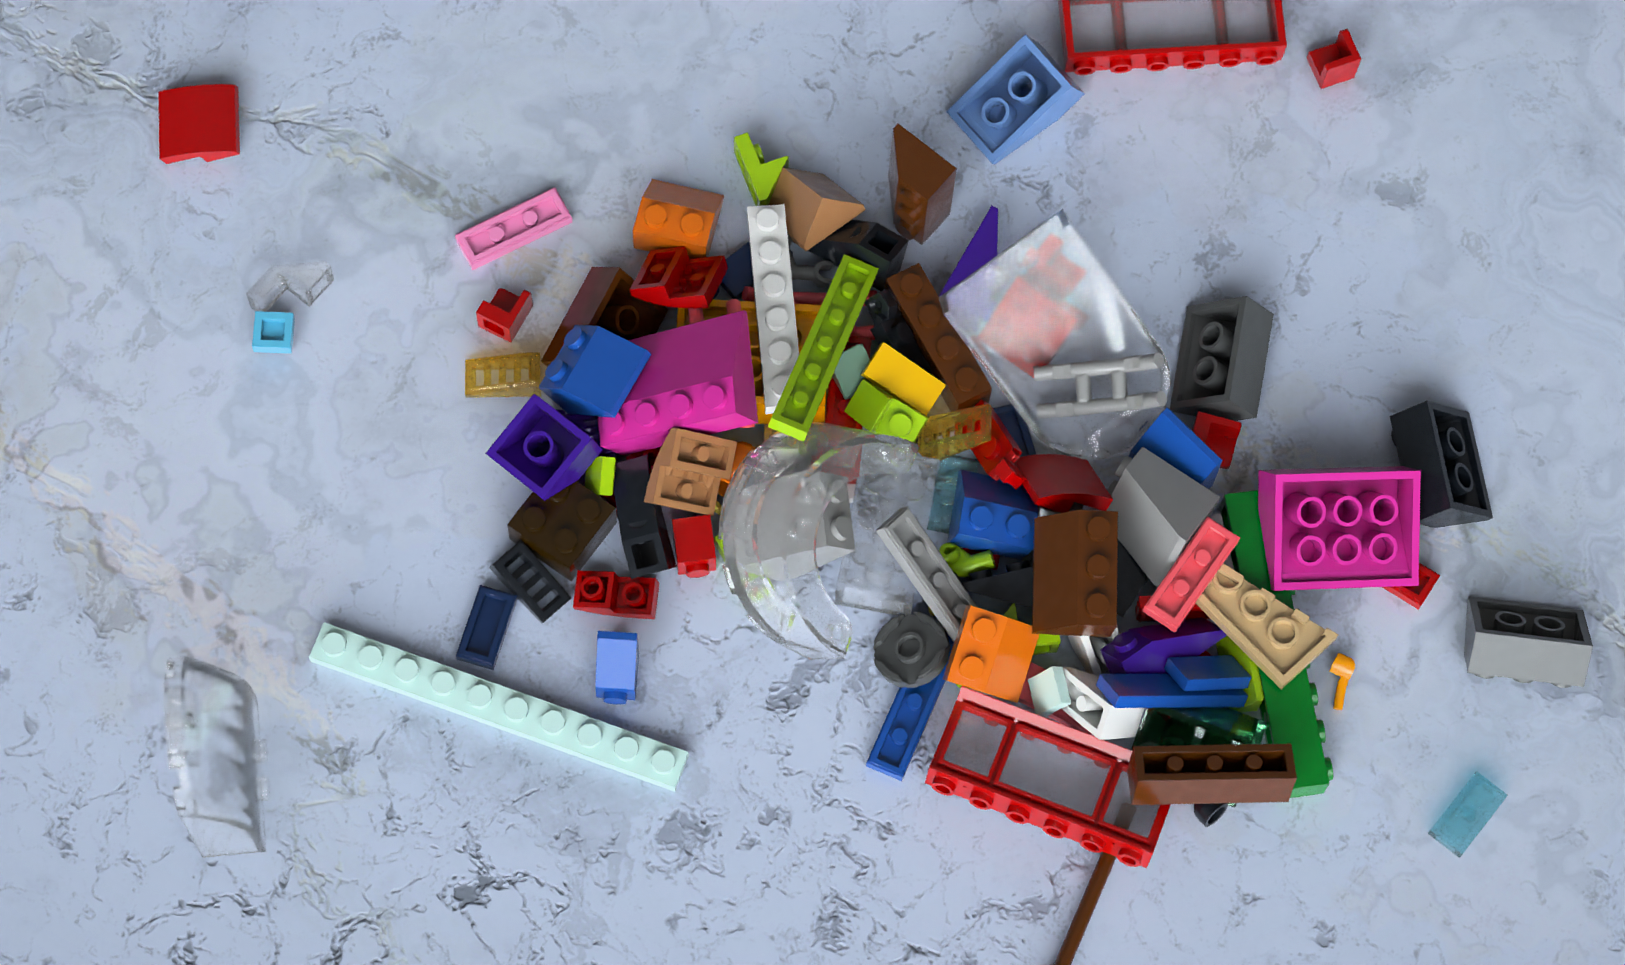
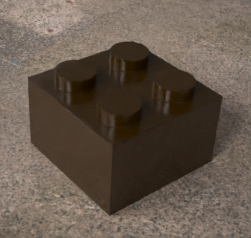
(564, 527)

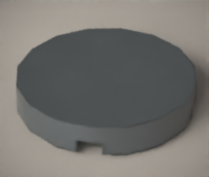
(911, 650)

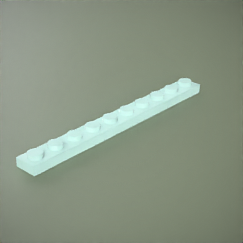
(499, 706)

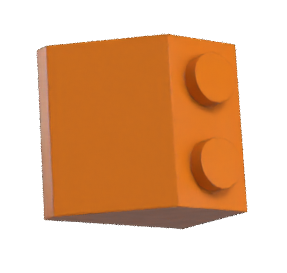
(677, 218)
(991, 654)

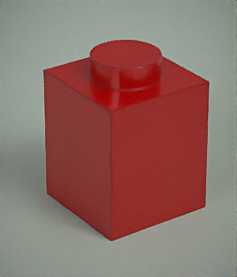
(694, 546)

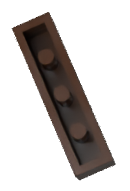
(938, 340)
(1211, 774)

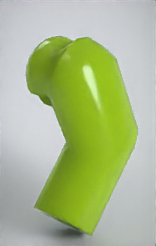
(964, 563)

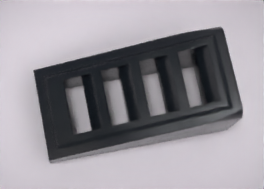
(541, 573)

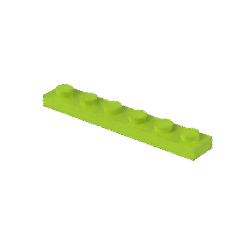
(823, 348)

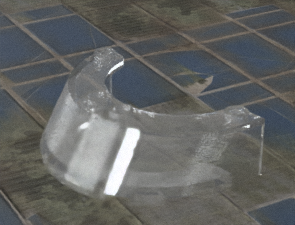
(773, 526)

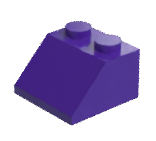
(544, 449)

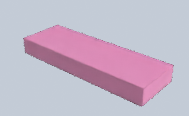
(513, 228)

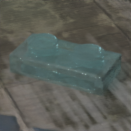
(1467, 814)

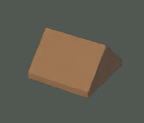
(813, 205)

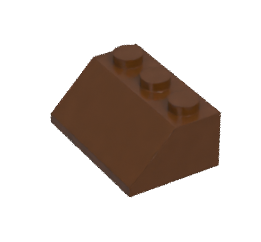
(919, 186)
(607, 303)
(1075, 573)

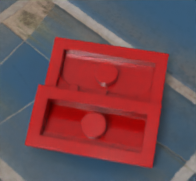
(199, 122)
(677, 281)
(1061, 480)

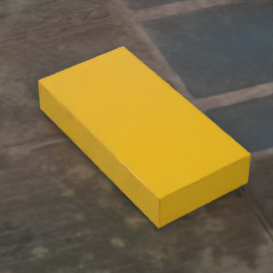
(903, 379)

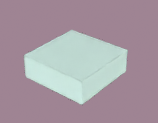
(1049, 691)

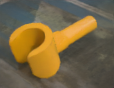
(1343, 667)

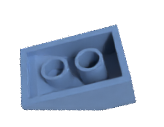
(1015, 100)

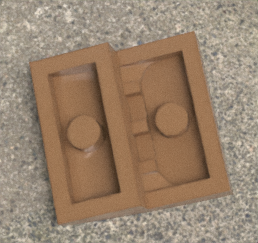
(690, 471)

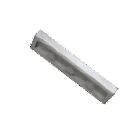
(926, 569)

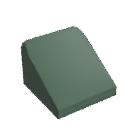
(849, 370)

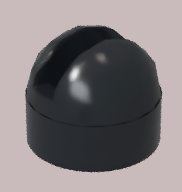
(1209, 813)

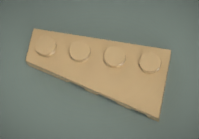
(1264, 628)

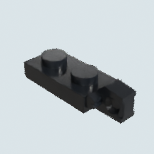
(892, 328)

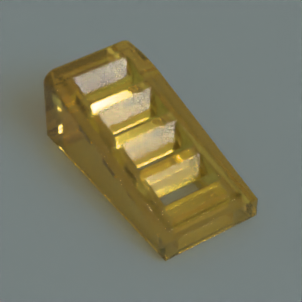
(518, 388)
(944, 423)

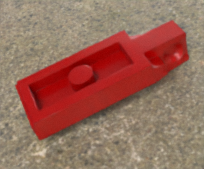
(1000, 453)

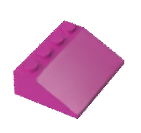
(691, 382)
(1340, 527)

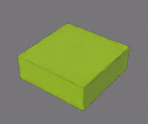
(600, 476)

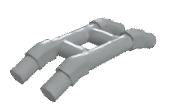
(1083, 370)

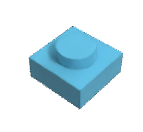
(273, 332)

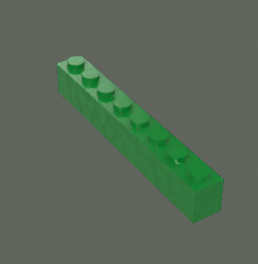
(1291, 710)

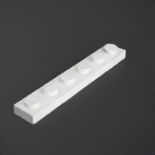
(773, 299)

